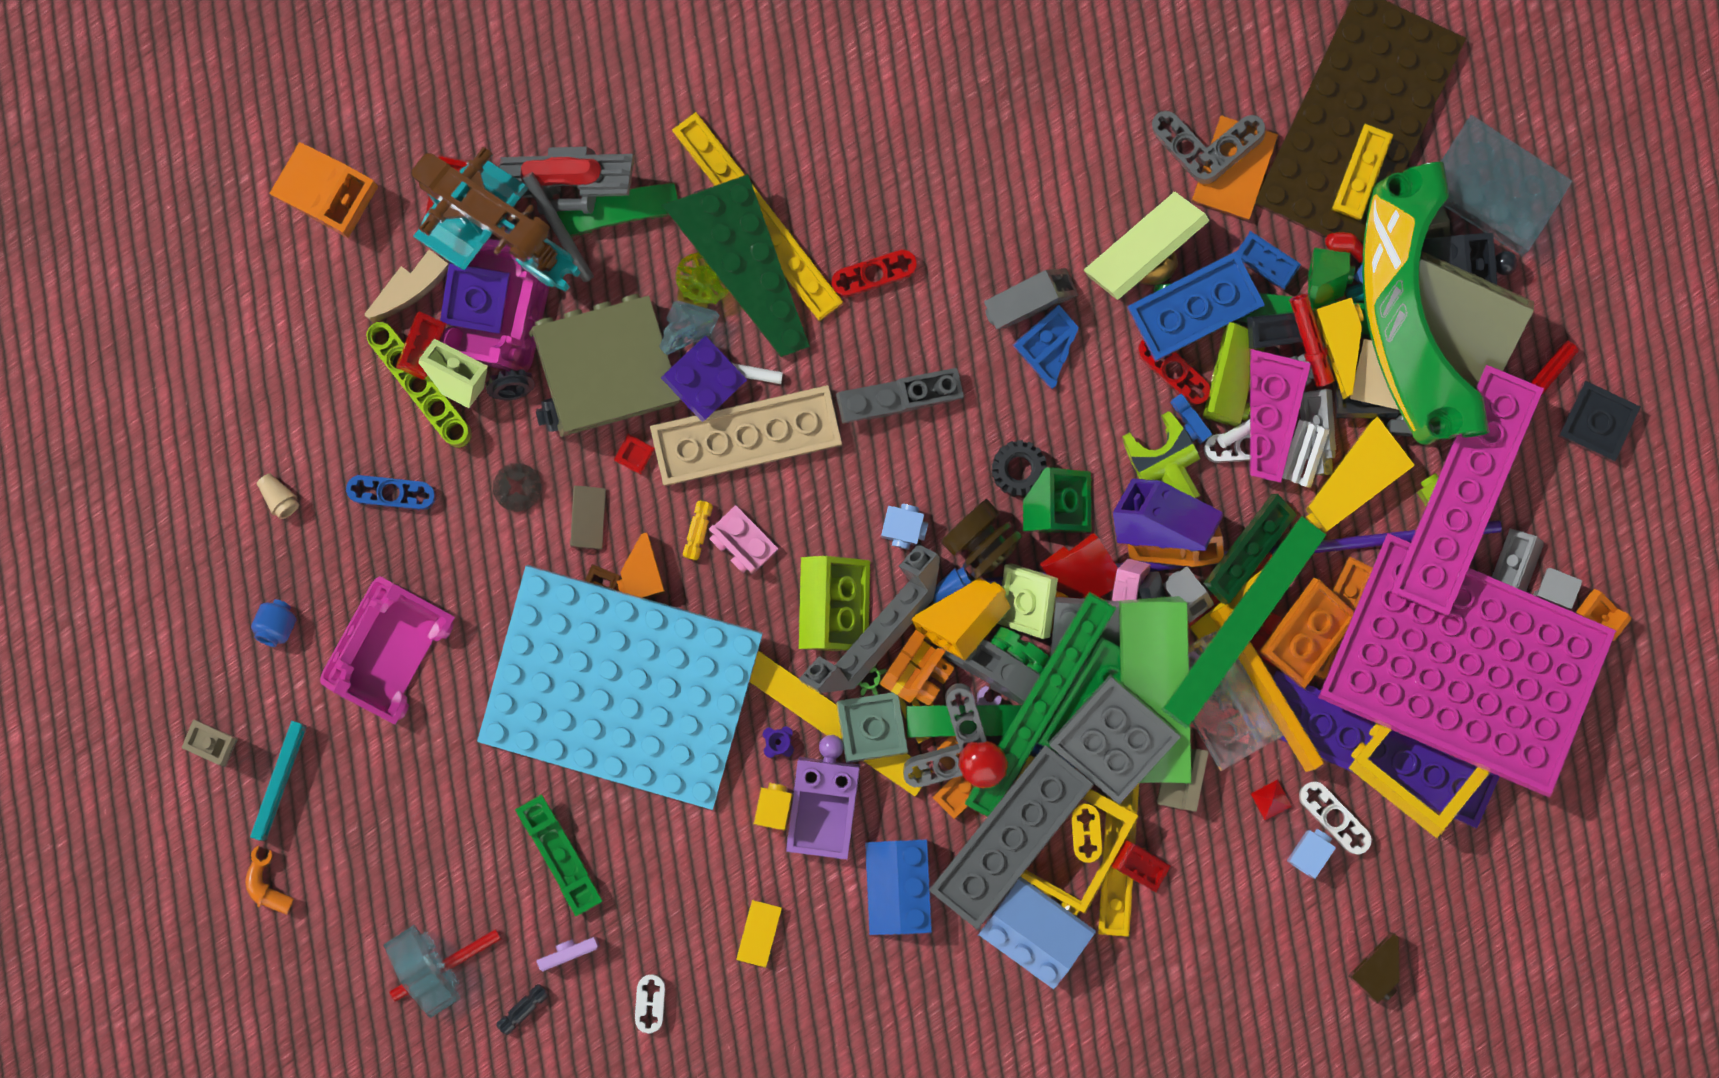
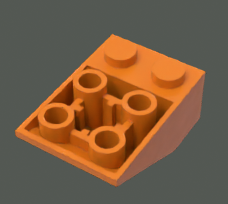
(324, 189)

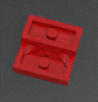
(1082, 569)

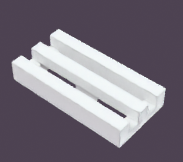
(1300, 451)

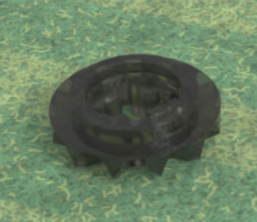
(531, 487)

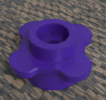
(772, 735)

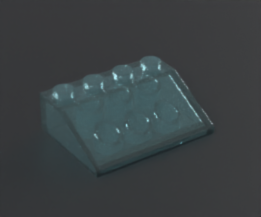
(1501, 186)

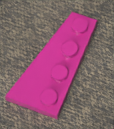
(1275, 401)

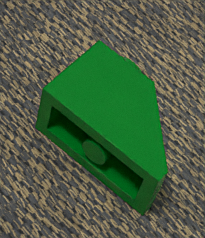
(1328, 276)

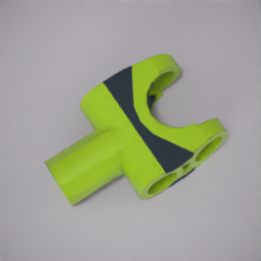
(1168, 462)

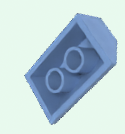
(1037, 932)

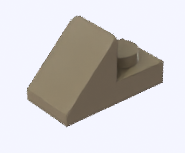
(209, 743)

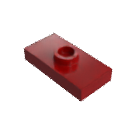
(422, 333)
(1140, 865)

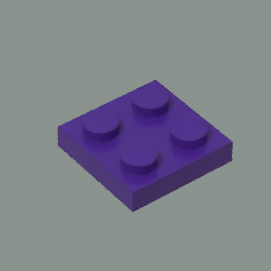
(475, 298)
(703, 378)

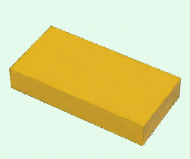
(759, 933)

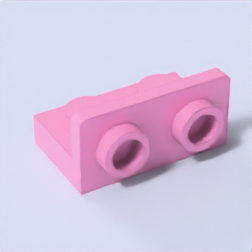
(743, 540)

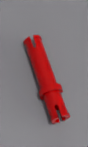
(1309, 331)

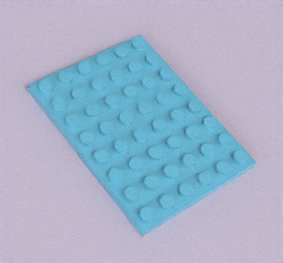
(619, 687)

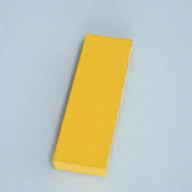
(1362, 172)

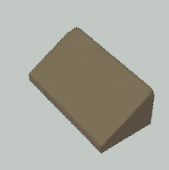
(587, 517)

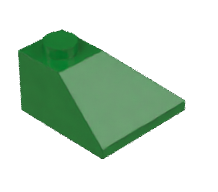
(1059, 502)

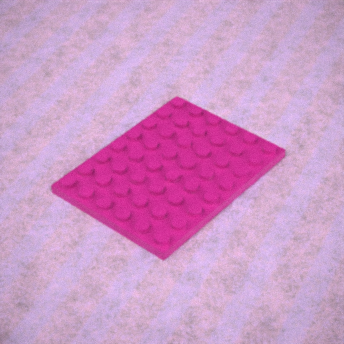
(1485, 684)

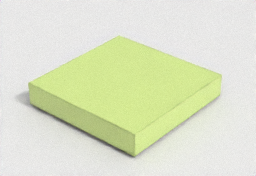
(1031, 600)

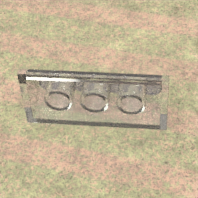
(1234, 716)

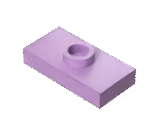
(568, 951)

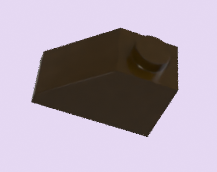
(1379, 970)

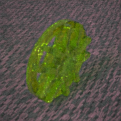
(700, 278)

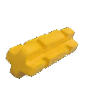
(697, 530)

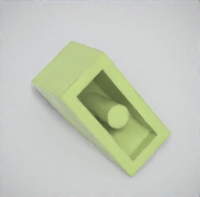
(454, 372)

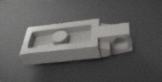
(1318, 409)

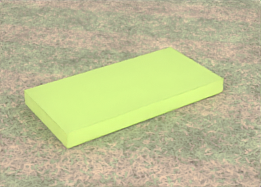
(1146, 245)

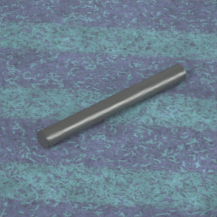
(557, 225)

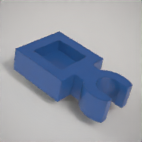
(1193, 423)

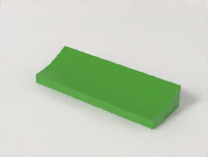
(1153, 667)

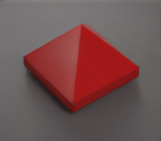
(1270, 800)

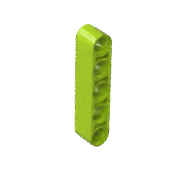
(423, 399)

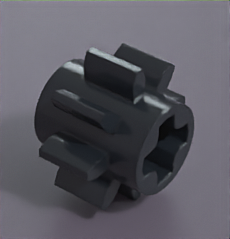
(547, 415)

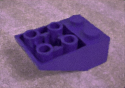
(1163, 517)

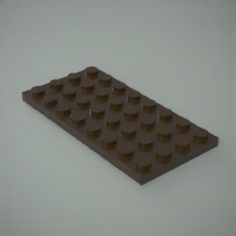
(1376, 72)

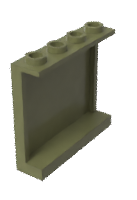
(1470, 317)
(604, 364)

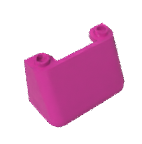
(523, 307)
(384, 649)

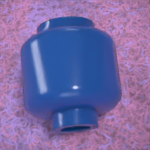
(273, 623)

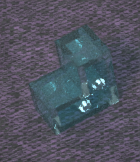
(422, 971)

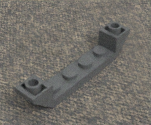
(922, 571)

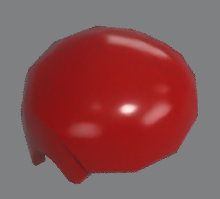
(982, 764)

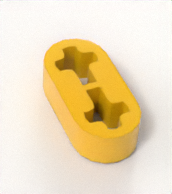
(1079, 834)

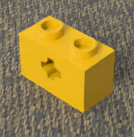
(773, 807)

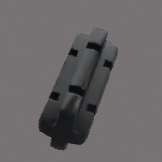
(522, 1009)

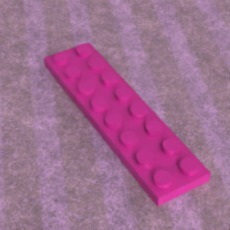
(1466, 494)

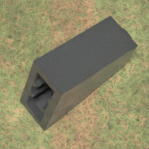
(1030, 298)

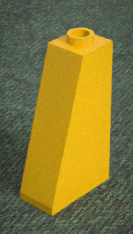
(1363, 472)

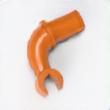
(260, 892)

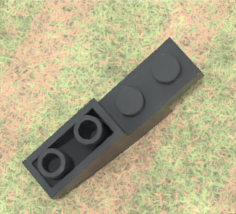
(899, 396)
(999, 670)

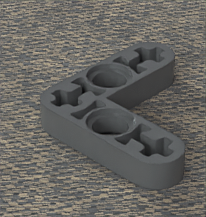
(1212, 153)
(952, 751)

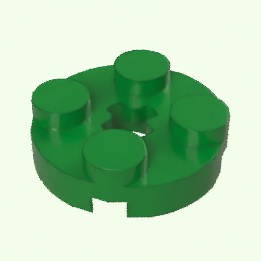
(1024, 652)

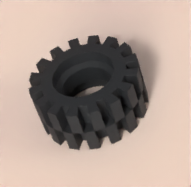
(1005, 455)

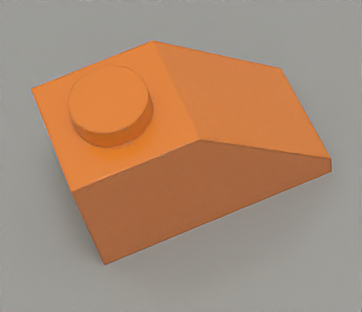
(641, 572)

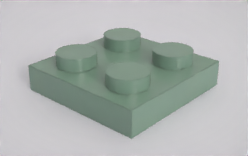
(871, 727)

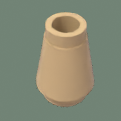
(277, 496)

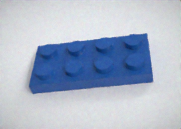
(1195, 306)

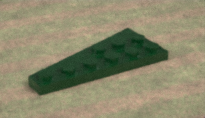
(736, 245)

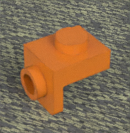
(1603, 611)

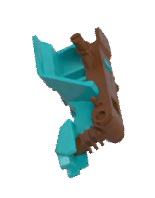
(474, 206)

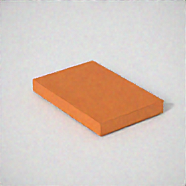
(1239, 186)
(1308, 633)

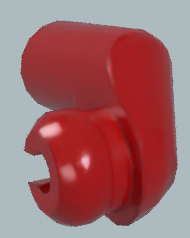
(1345, 242)

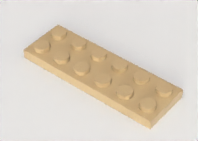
(746, 435)

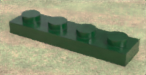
(1250, 549)

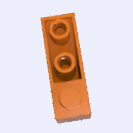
(1178, 556)

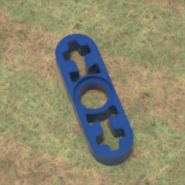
(398, 503)

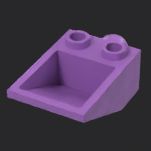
(822, 809)

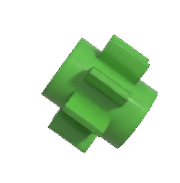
(865, 686)

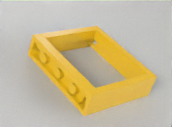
(1400, 796)
(1069, 902)

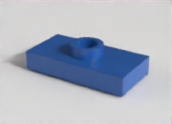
(1267, 260)

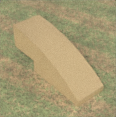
(408, 287)

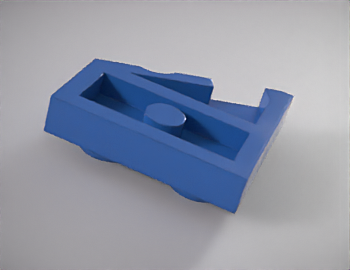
(1048, 344)

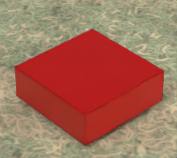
(634, 454)

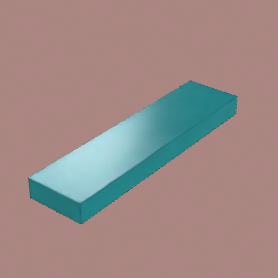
(278, 781)

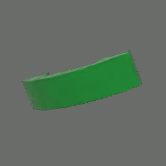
(616, 210)
(936, 721)
(559, 854)

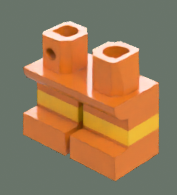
(912, 668)

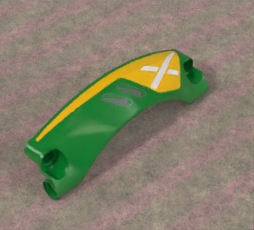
(1409, 358)

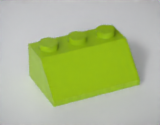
(1231, 378)
(833, 602)

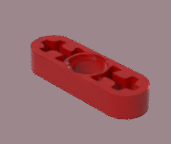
(878, 261)
(1172, 383)

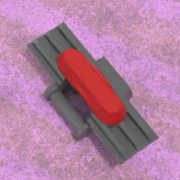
(576, 167)

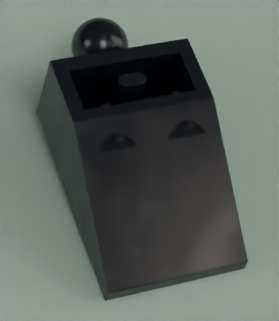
(1483, 261)

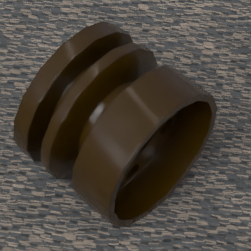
(981, 539)

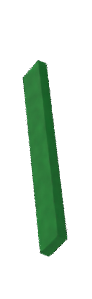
(1243, 622)
(1045, 697)

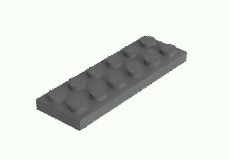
(1011, 837)

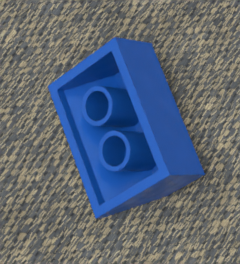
(898, 887)

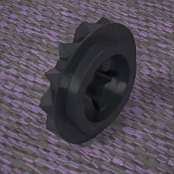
(510, 385)

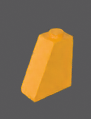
(963, 617)

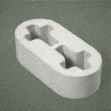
(642, 1003)

